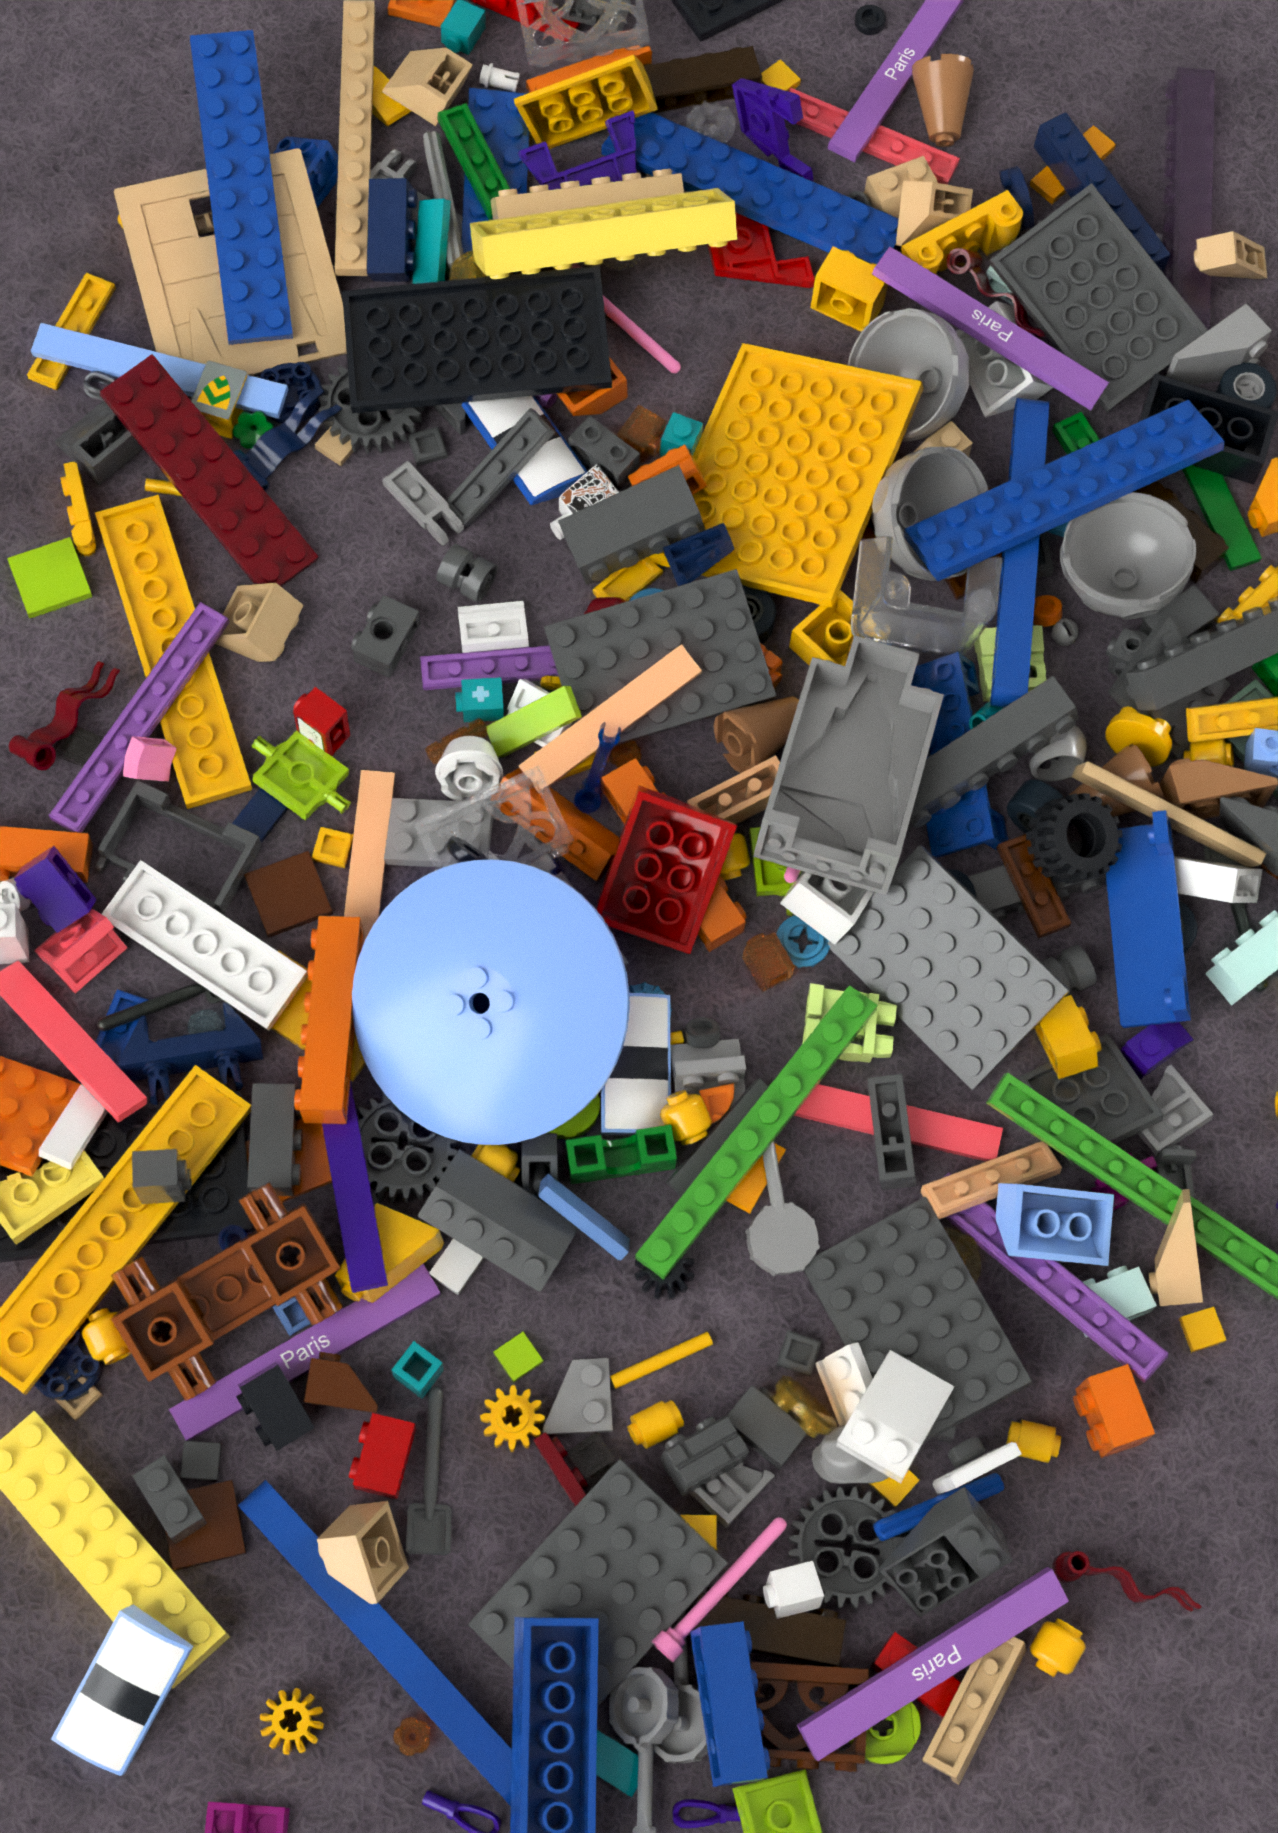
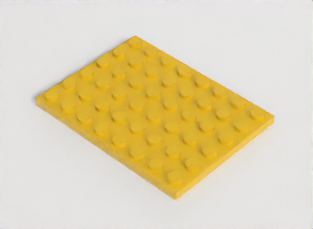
(797, 467)

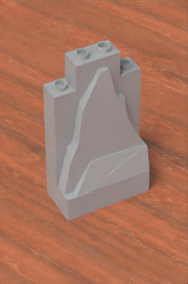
(851, 768)

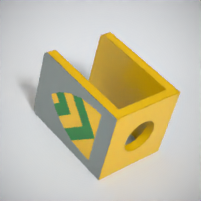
(218, 396)

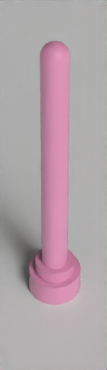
(639, 335)
(672, 1641)

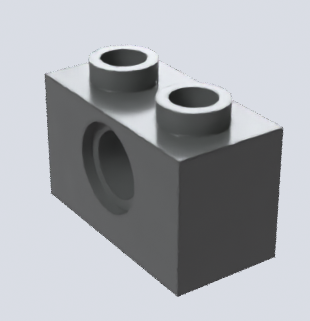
(385, 654)

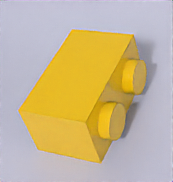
(1068, 1040)

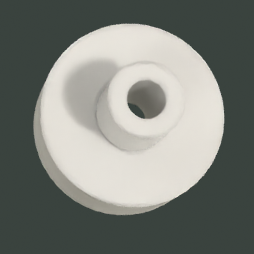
(10, 894)

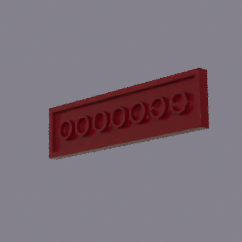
(208, 474)

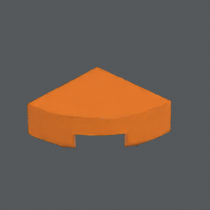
(718, 1100)

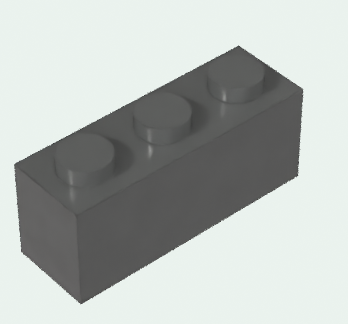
(274, 1138)

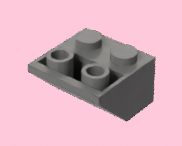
(99, 443)

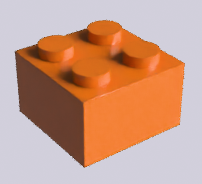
(1113, 1411)

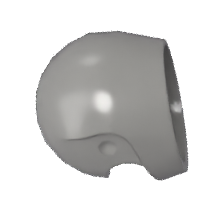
(1070, 749)

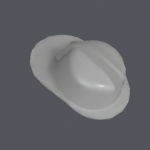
(839, 1466)

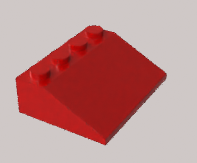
(664, 870)

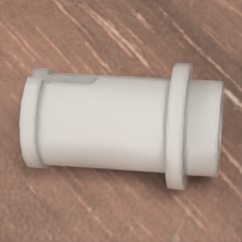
(499, 78)

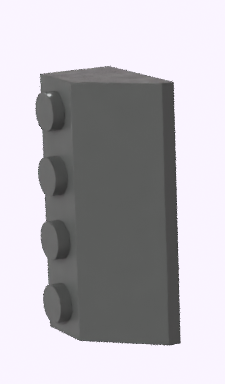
(631, 525)
(498, 1220)

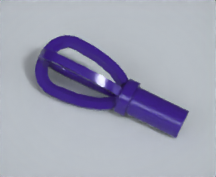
(452, 1809)
(723, 1813)

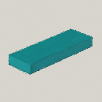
(431, 240)

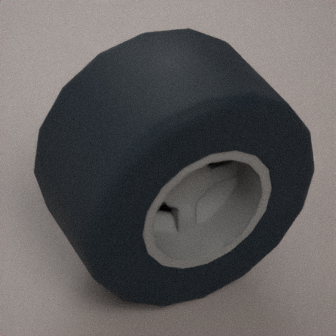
(1250, 384)

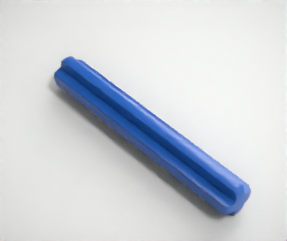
(910, 1517)

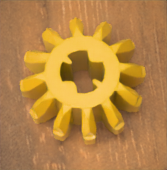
(280, 1716)

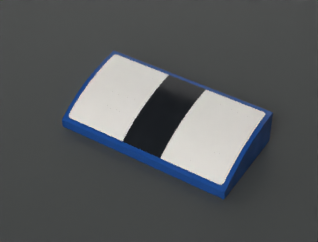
(550, 469)

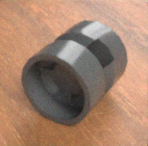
(455, 570)
(1073, 968)

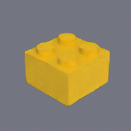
(848, 290)
(825, 633)

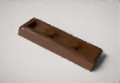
(1033, 888)

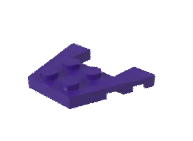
(762, 117)
(622, 162)

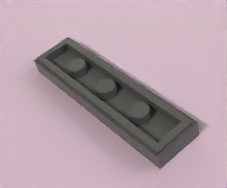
(500, 467)
(707, 1148)

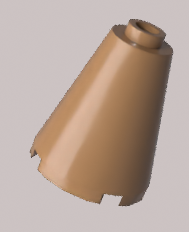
(943, 95)
(755, 731)
(1132, 767)

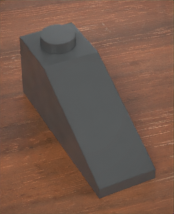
(891, 1132)

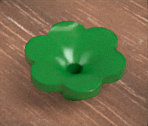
(247, 432)

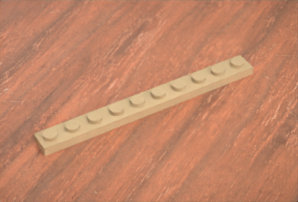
(355, 138)

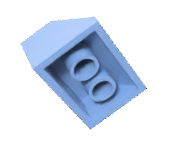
(1055, 1223)

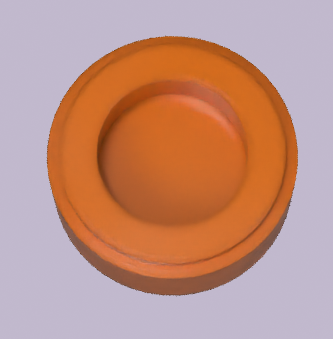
(1047, 610)

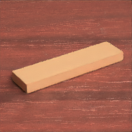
(981, 1181)

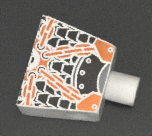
(588, 490)

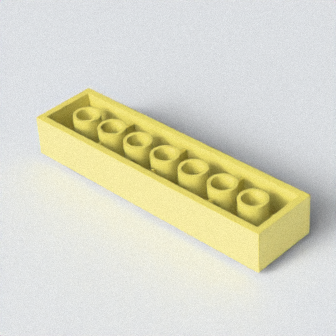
(603, 232)
(98, 1538)

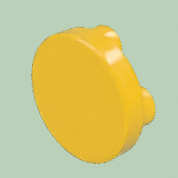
(1143, 731)

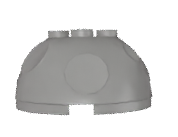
(922, 349)
(918, 489)
(1128, 556)

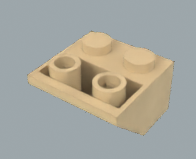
(428, 81)
(929, 206)

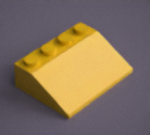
(586, 101)

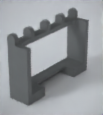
(159, 802)

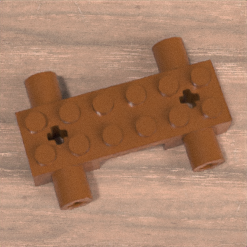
(226, 1291)

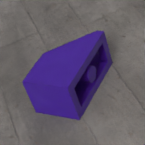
(1154, 1046)

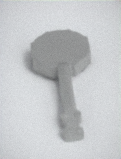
(781, 1235)
(643, 1714)
(687, 1738)

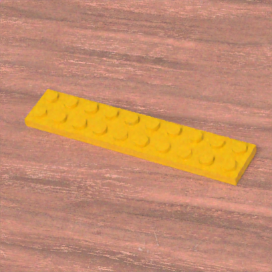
(157, 608)
(109, 1230)

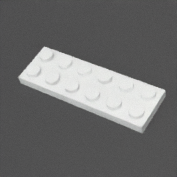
(205, 945)

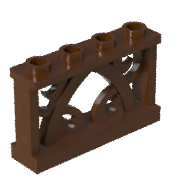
(835, 1684)

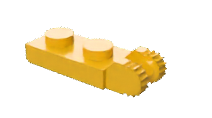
(78, 511)

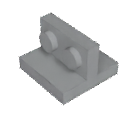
(708, 1067)

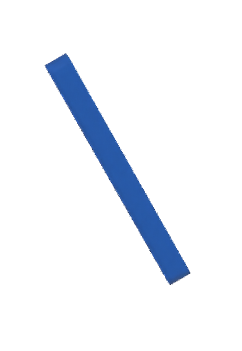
(1019, 565)
(384, 1640)

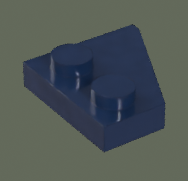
(698, 553)

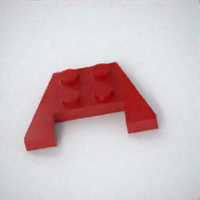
(754, 259)

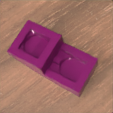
(245, 1818)

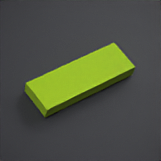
(533, 721)

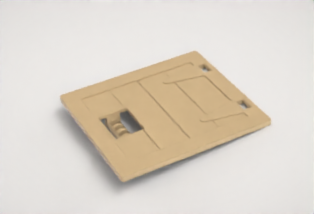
(182, 274)

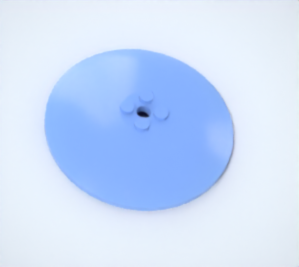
(551, 991)

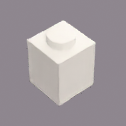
(793, 1590)

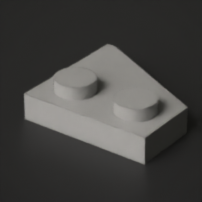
(1181, 1109)
(583, 1400)
(732, 1492)

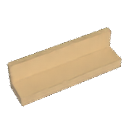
(973, 1709)

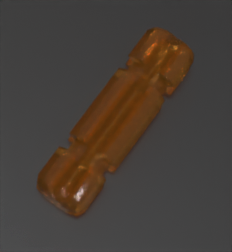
(436, 750)

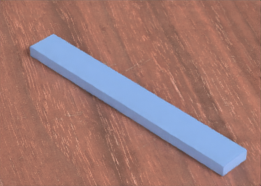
(117, 358)

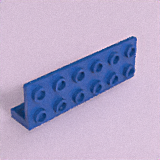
(971, 819)
(1147, 927)

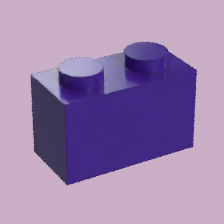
(54, 889)

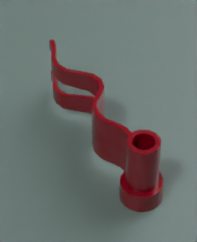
(964, 261)
(38, 747)
(1064, 1570)

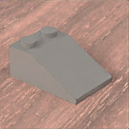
(1229, 343)

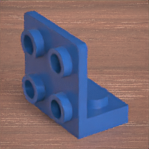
(320, 163)

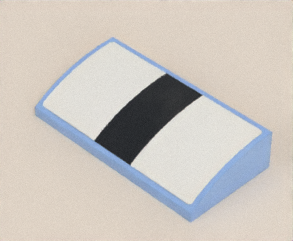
(643, 1071)
(122, 1691)

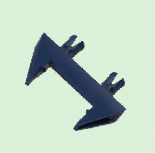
(180, 1054)

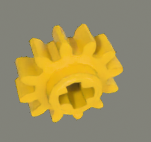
(526, 1420)

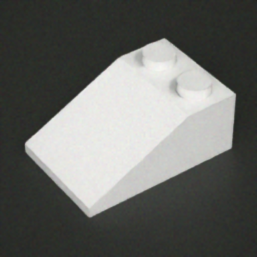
(826, 904)
(894, 1416)

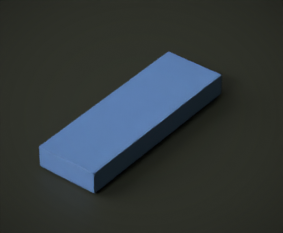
(583, 1217)

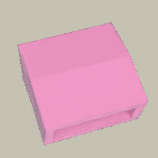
(148, 759)

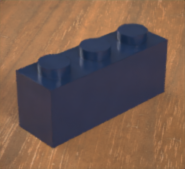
(391, 230)

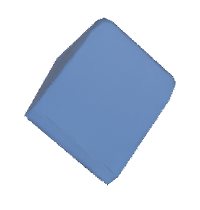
(291, 1316)

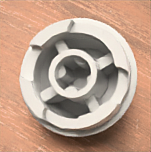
(468, 767)

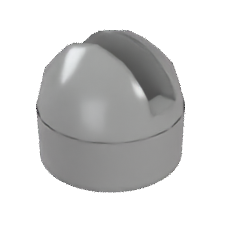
(1060, 633)

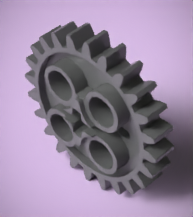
(352, 426)
(395, 1175)
(850, 1513)

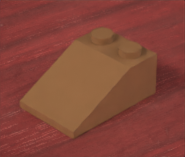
(1201, 783)

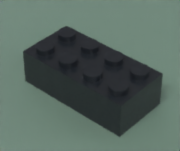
(1241, 425)

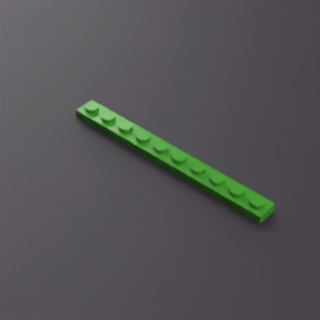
(755, 1132)
(1133, 1179)

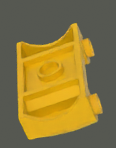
(986, 227)

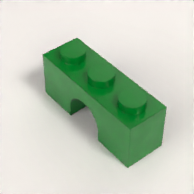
(601, 1159)

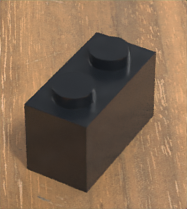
(275, 1406)

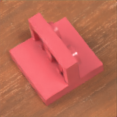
(82, 949)

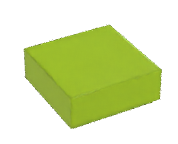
(518, 1357)

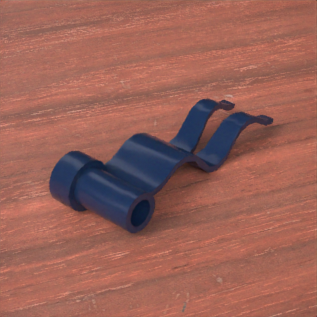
(282, 440)

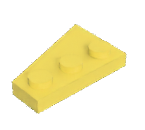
(37, 1199)

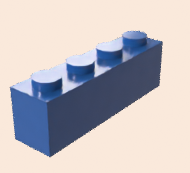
(729, 1704)

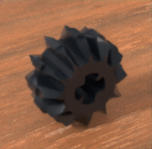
(675, 1279)

